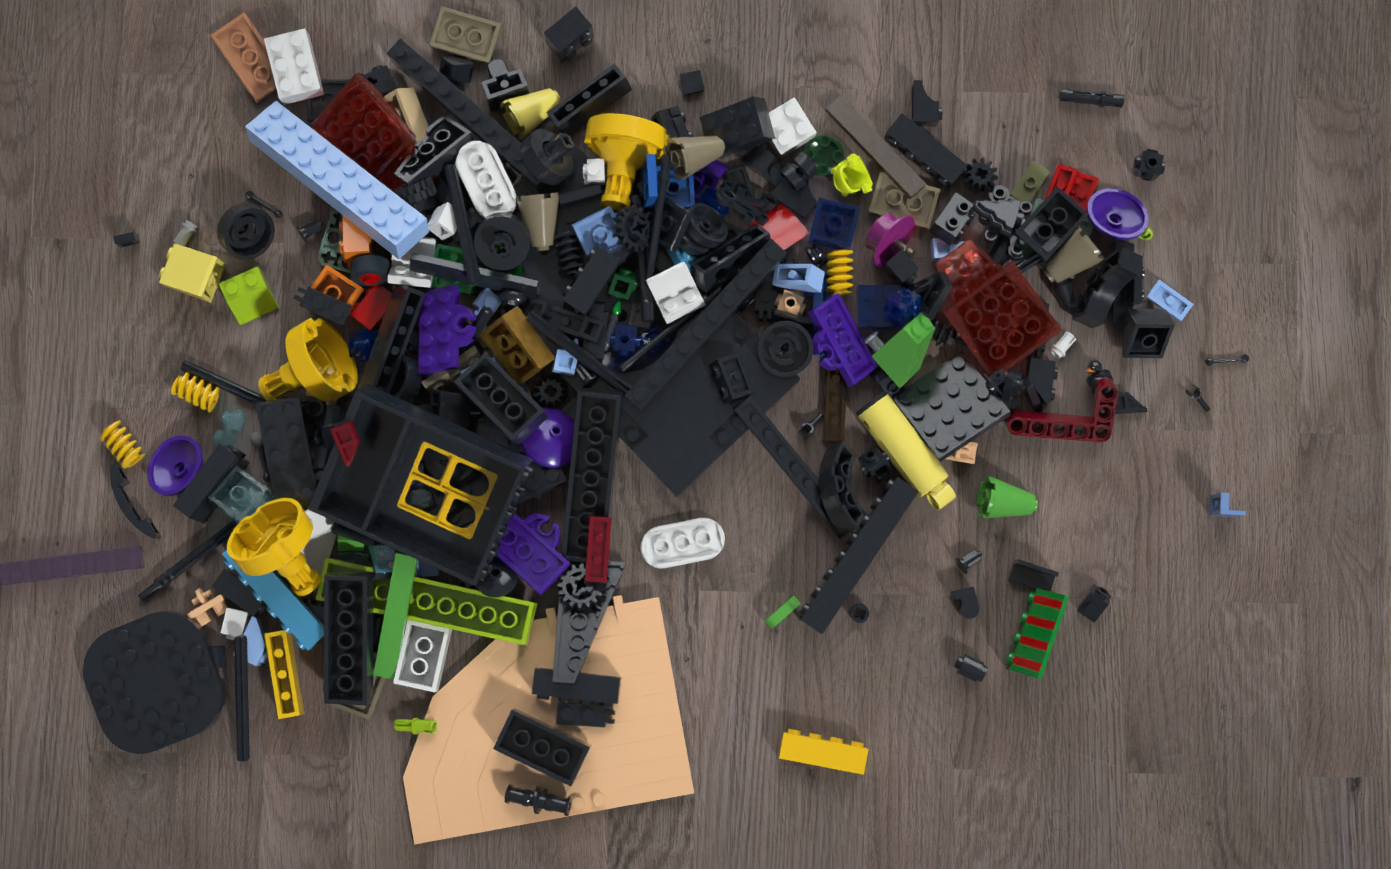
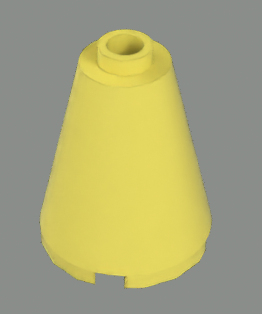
(529, 110)

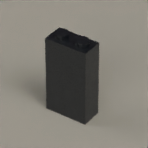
(194, 499)

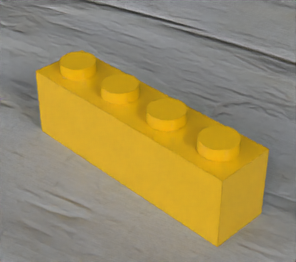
(284, 674)
(822, 752)

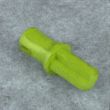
(416, 725)

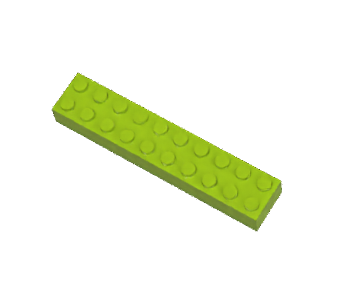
(452, 606)

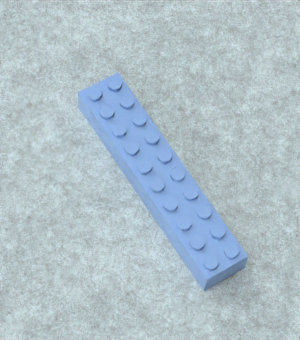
(337, 179)

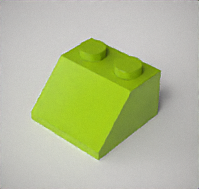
(249, 295)

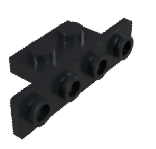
(1130, 294)

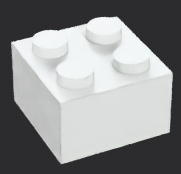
(790, 128)

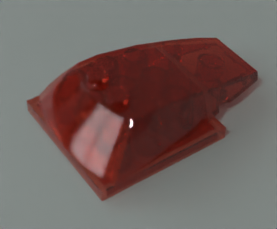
(367, 130)
(994, 308)

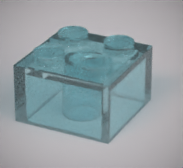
(239, 495)

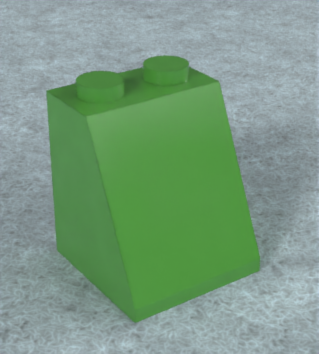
(905, 350)

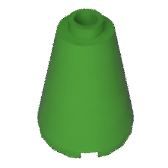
(1003, 499)

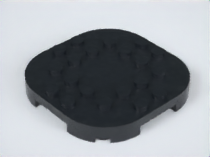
(154, 682)

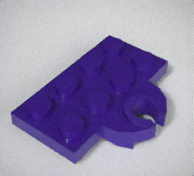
(442, 330)
(840, 341)
(532, 552)

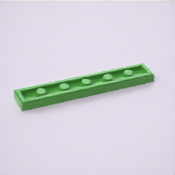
(395, 615)

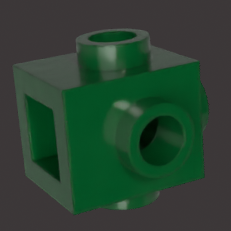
(622, 288)

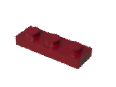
(598, 549)

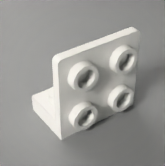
(400, 269)
(675, 292)

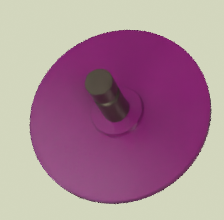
(889, 237)

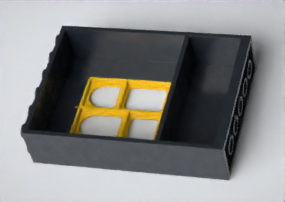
(374, 487)

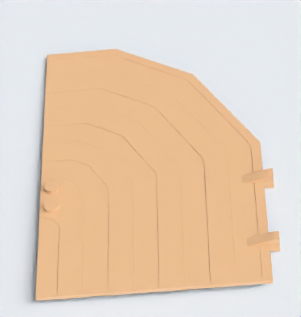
(459, 780)

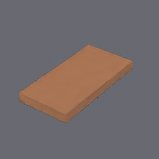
(247, 56)

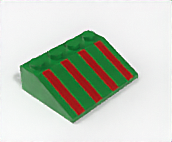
(1036, 633)

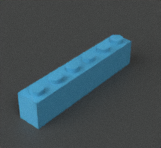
(283, 604)

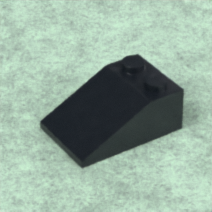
(1051, 223)

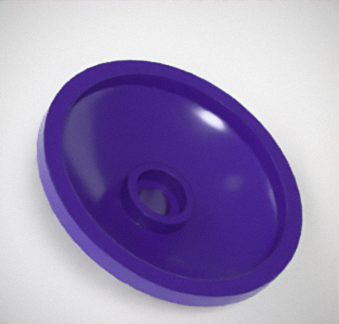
(1117, 214)
(550, 448)
(174, 465)

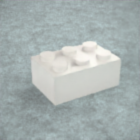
(294, 66)
(422, 656)

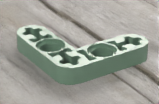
(332, 248)

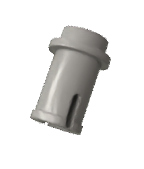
(185, 233)

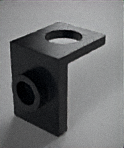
(886, 383)

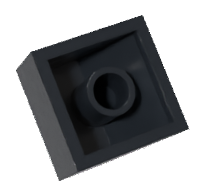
(1146, 333)

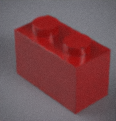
(372, 307)

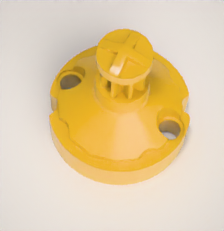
(623, 145)
(315, 361)
(274, 541)

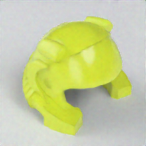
(851, 176)

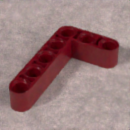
(1070, 422)

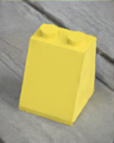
(192, 272)

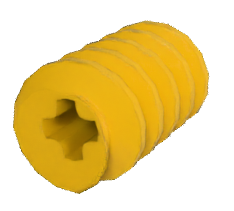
(838, 272)
(195, 392)
(120, 445)

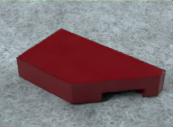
(346, 441)

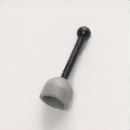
(256, 439)

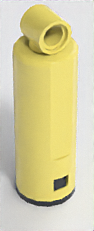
(906, 450)

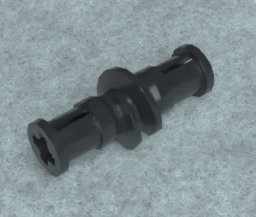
(538, 800)

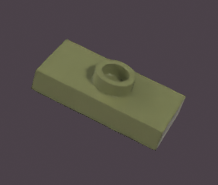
(1030, 182)

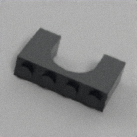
(232, 588)

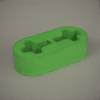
(782, 612)

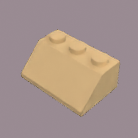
(409, 109)

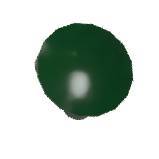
(824, 153)

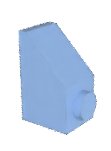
(799, 277)
(256, 642)

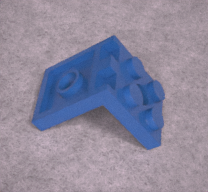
(649, 171)

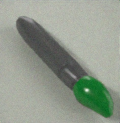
(615, 311)

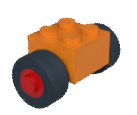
(359, 255)

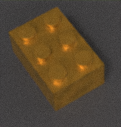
(517, 346)

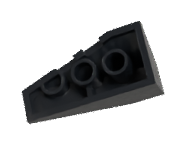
(435, 151)

